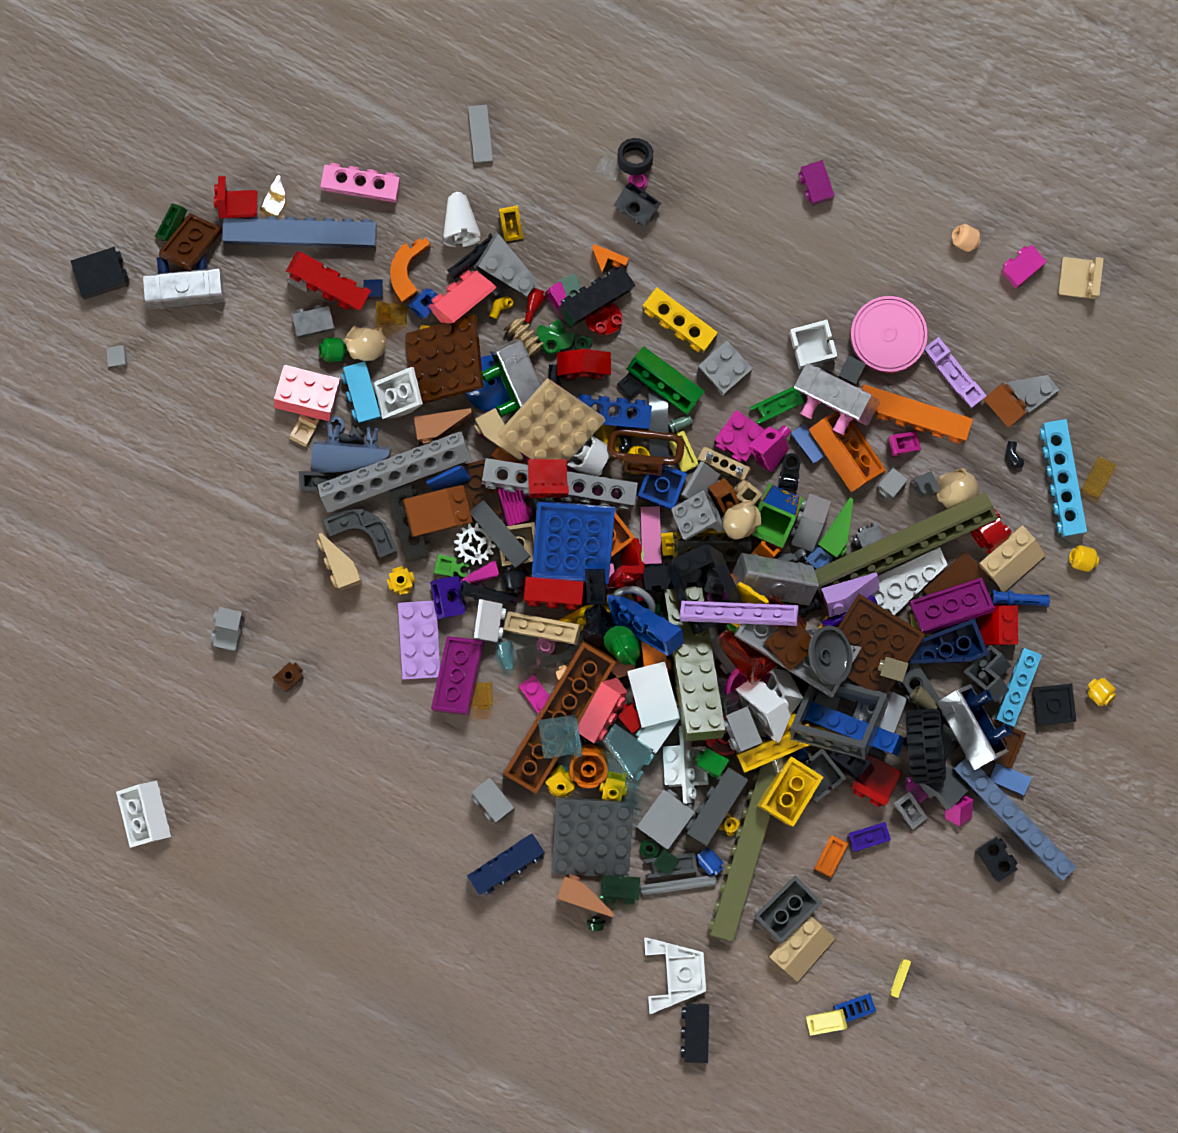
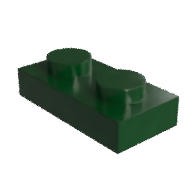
(171, 222)

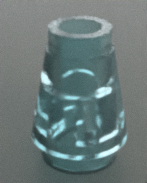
(506, 654)

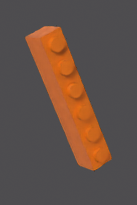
(920, 416)

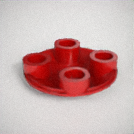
(605, 320)

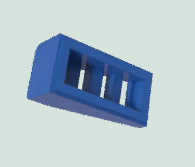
(853, 1001)

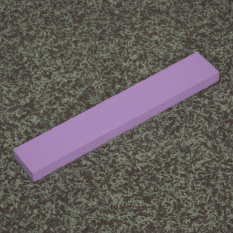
(739, 613)

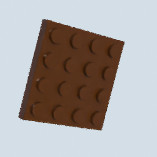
(446, 359)
(879, 636)

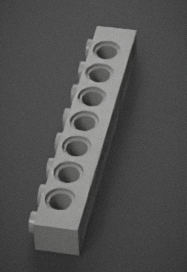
(394, 472)
(588, 482)

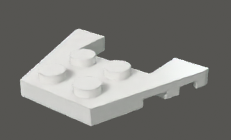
(684, 973)

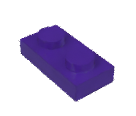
(869, 836)

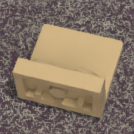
(1081, 277)

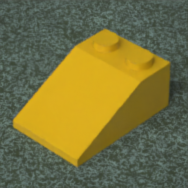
(790, 791)

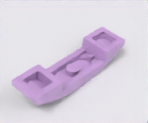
(954, 373)

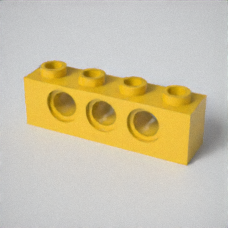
(658, 299)

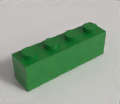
(665, 380)

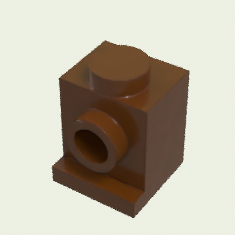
(285, 683)

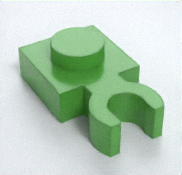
(447, 566)

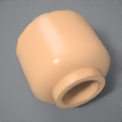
(966, 237)

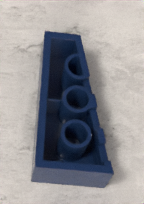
(505, 864)

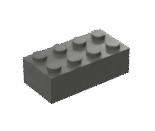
(716, 807)

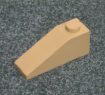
(489, 426)

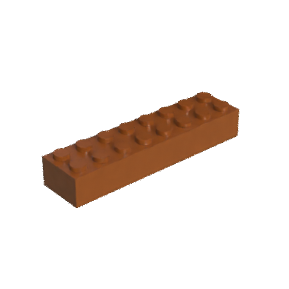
(569, 697)

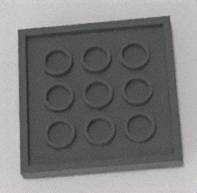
(592, 837)

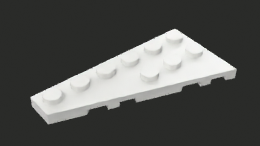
(906, 580)

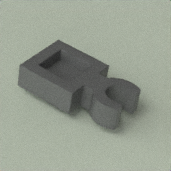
(798, 556)

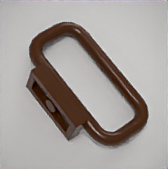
(643, 463)

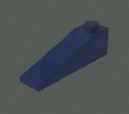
(954, 644)

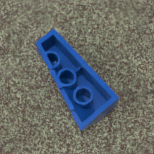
(645, 624)

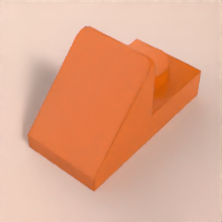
(604, 255)

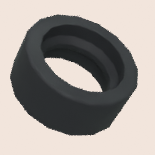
(632, 168)

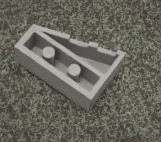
(505, 265)

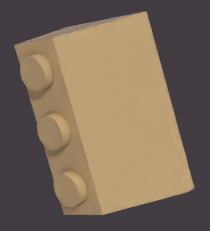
(1012, 559)
(802, 948)

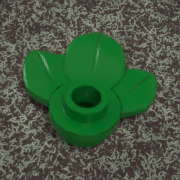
(556, 335)

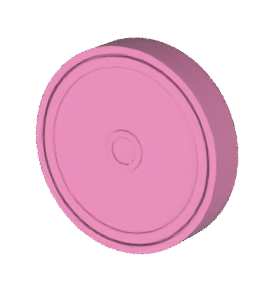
(888, 334)

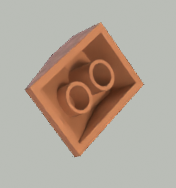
(438, 425)
(579, 894)

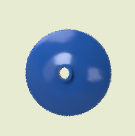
(491, 395)

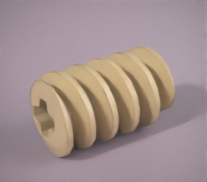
(521, 333)

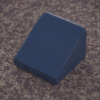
(376, 288)

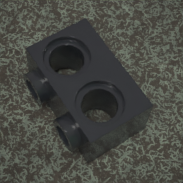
(855, 767)
(992, 862)

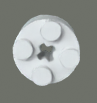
(590, 457)

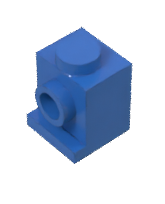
(416, 305)

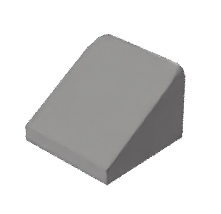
(116, 356)

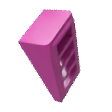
(555, 295)
(485, 573)

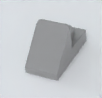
(910, 810)

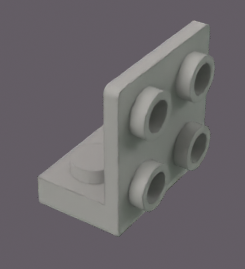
(697, 515)

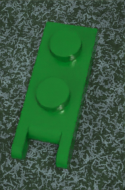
(778, 404)

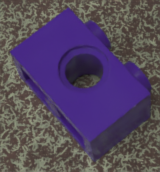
(443, 606)

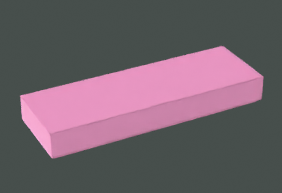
(651, 534)

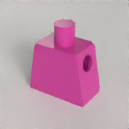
(770, 447)

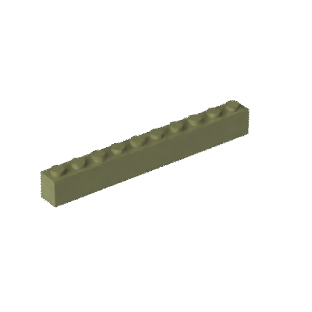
(909, 542)
(744, 858)

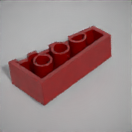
(327, 281)

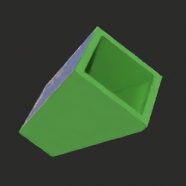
(778, 513)

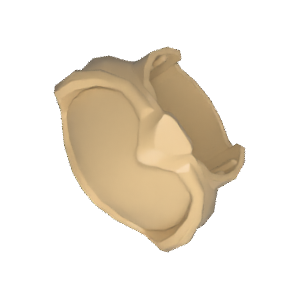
(365, 343)
(956, 487)
(741, 519)

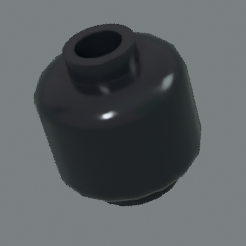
(514, 578)

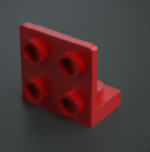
(547, 478)

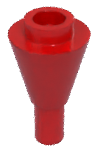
(535, 299)

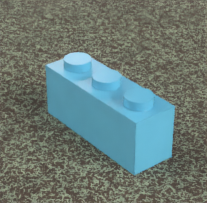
(361, 393)

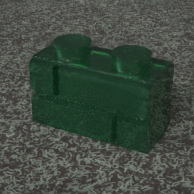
(620, 888)

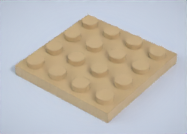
(551, 424)

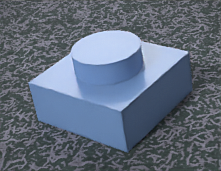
(819, 557)

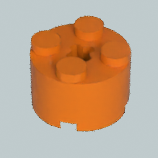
(589, 776)

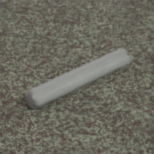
(677, 885)

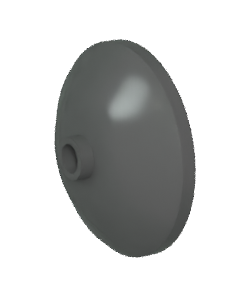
(830, 655)

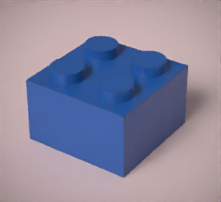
(663, 489)

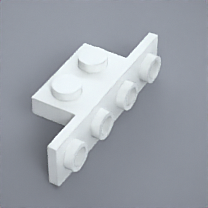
(679, 767)

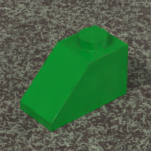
(711, 762)

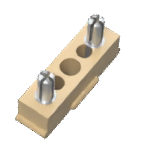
(707, 455)

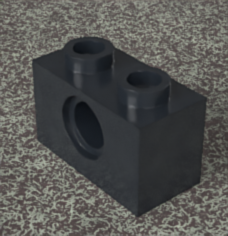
(647, 204)

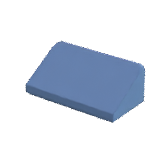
(808, 444)

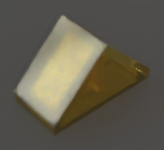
(391, 313)

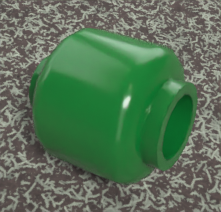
(332, 350)

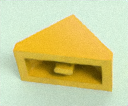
(511, 223)

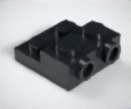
(597, 624)

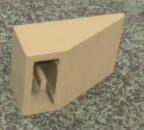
(343, 568)

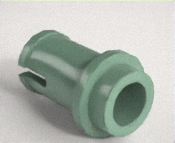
(680, 423)

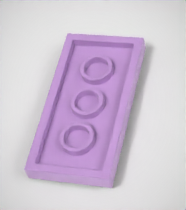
(419, 640)

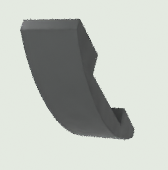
(658, 423)
(499, 534)

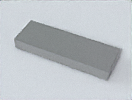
(480, 134)

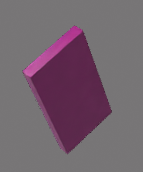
(952, 606)
(457, 675)

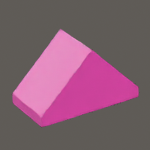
(903, 443)

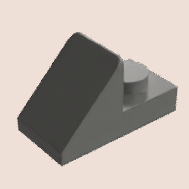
(309, 480)

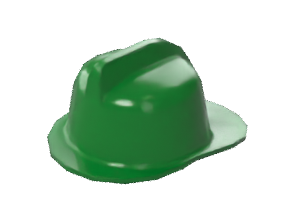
(622, 645)

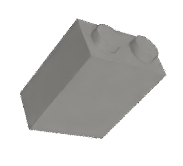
(666, 818)

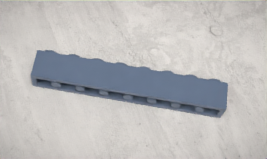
(300, 232)
(1015, 819)

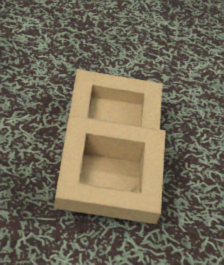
(304, 429)

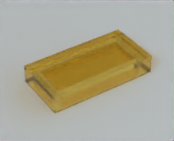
(1098, 477)

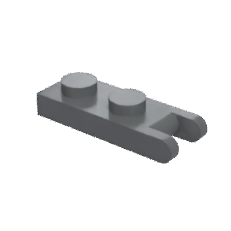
(686, 865)

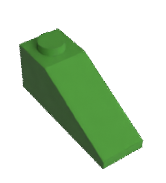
(838, 533)

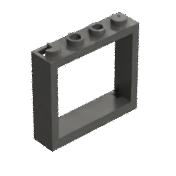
(835, 741)

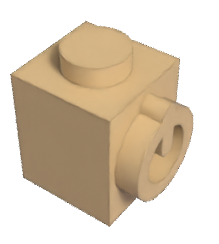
(747, 491)

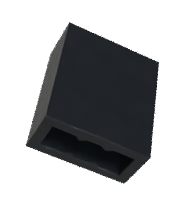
(99, 273)

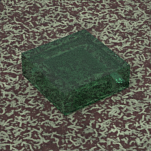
(666, 862)

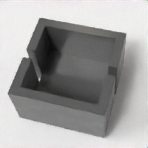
(832, 776)

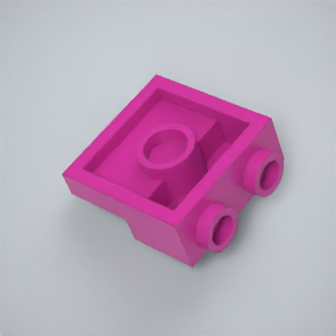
(737, 436)

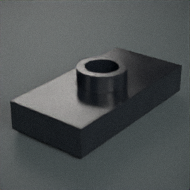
(596, 586)

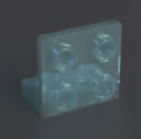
(560, 736)

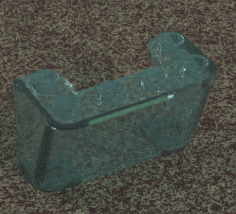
(627, 752)

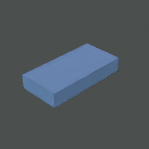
(1010, 779)

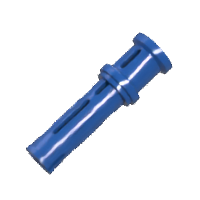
(1010, 598)

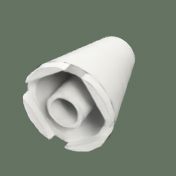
(460, 222)

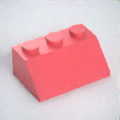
(461, 296)
(602, 710)

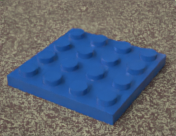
(572, 540)

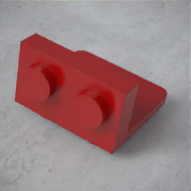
(234, 203)
(631, 567)
(879, 784)

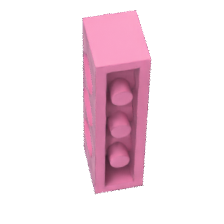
(387, 193)

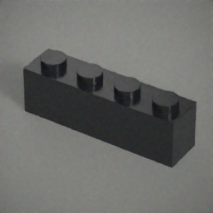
(596, 297)

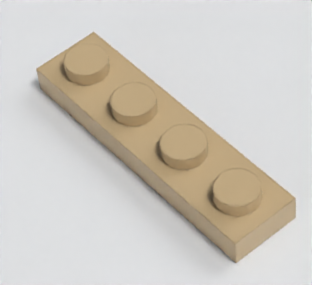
(542, 628)

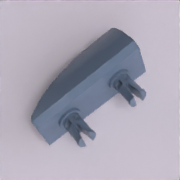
(339, 457)

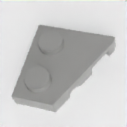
(1034, 390)

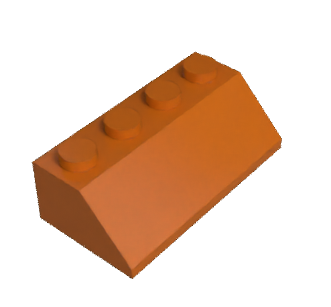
(847, 452)

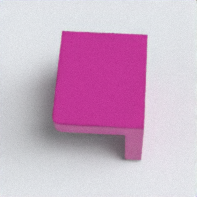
(961, 811)

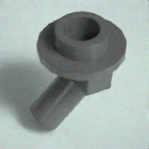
(356, 434)

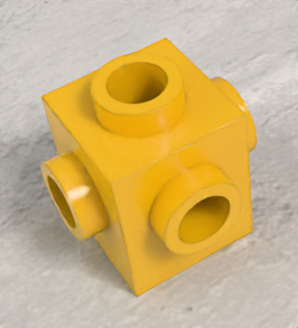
(404, 587)
(560, 782)
(613, 786)

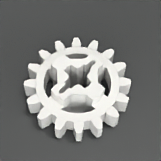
(466, 546)

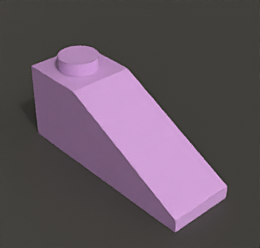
(841, 596)

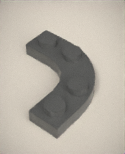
(364, 521)

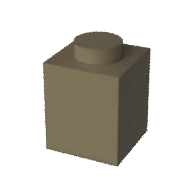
(892, 669)

